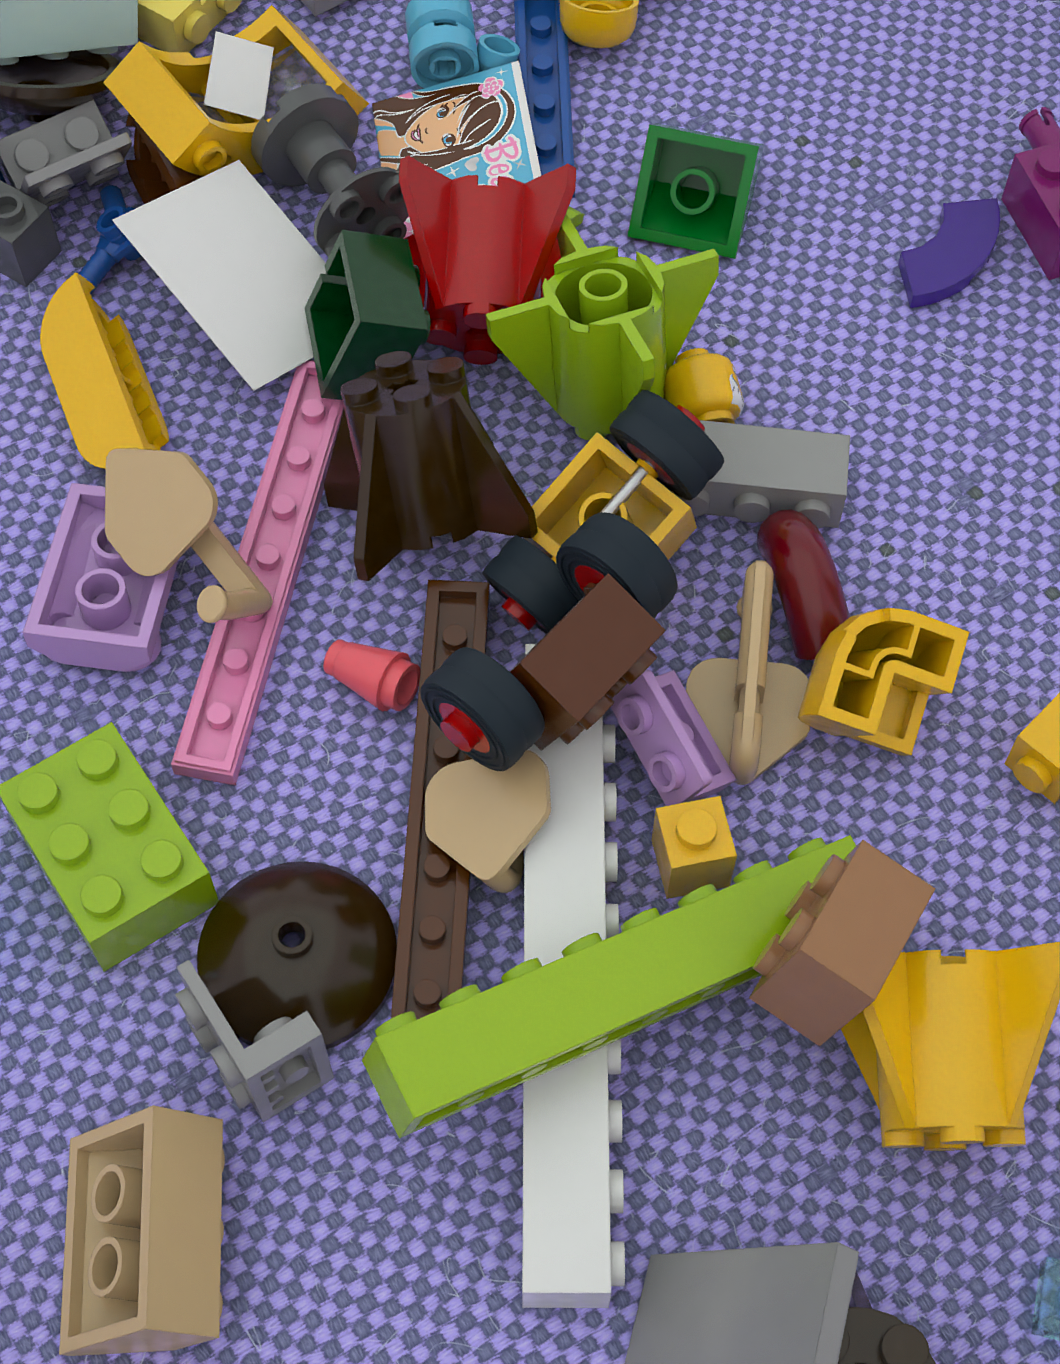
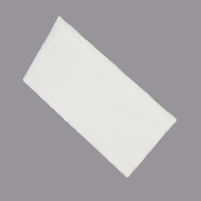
(239, 76)

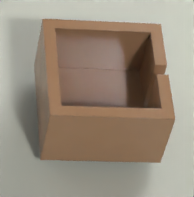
(839, 942)

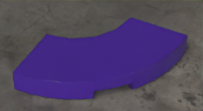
(953, 255)

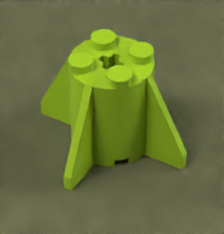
(603, 328)

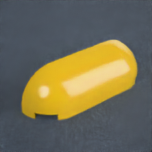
(98, 376)

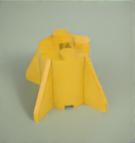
(957, 1044)

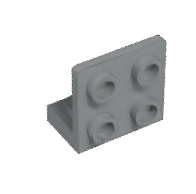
(62, 153)
(272, 1072)

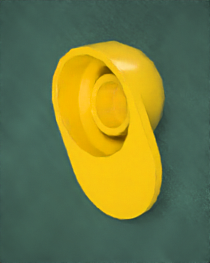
(598, 21)

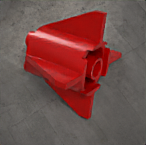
(481, 248)

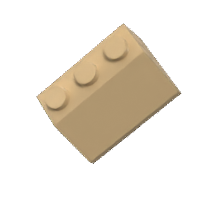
(143, 1235)

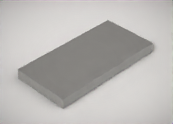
(745, 1306)

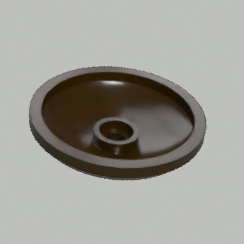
(49, 86)
(334, 974)

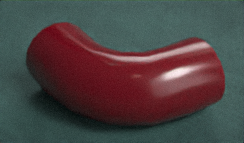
(804, 579)

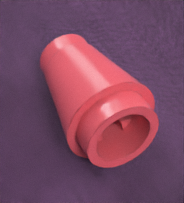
(374, 673)

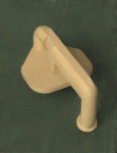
(162, 507)
(746, 700)
(488, 816)

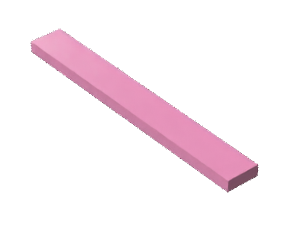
(274, 548)

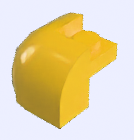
(879, 674)

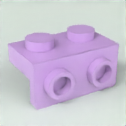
(671, 739)

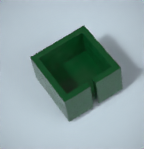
(364, 308)

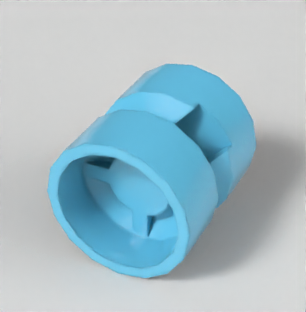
(441, 40)

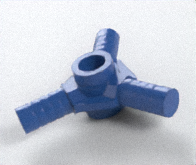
(112, 242)

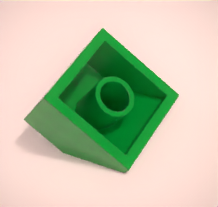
(694, 189)

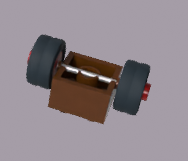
(576, 666)

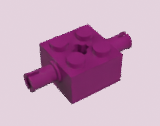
(1034, 189)

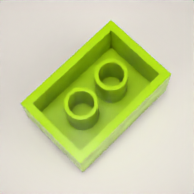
(108, 845)

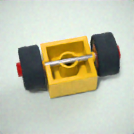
(668, 459)

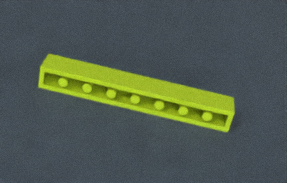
(586, 998)

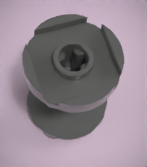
(312, 146)

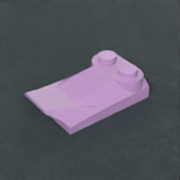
(89, 600)

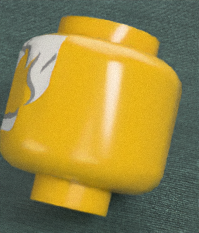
(705, 386)

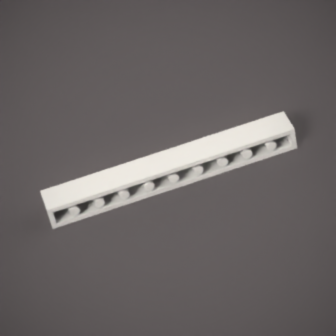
(568, 1109)

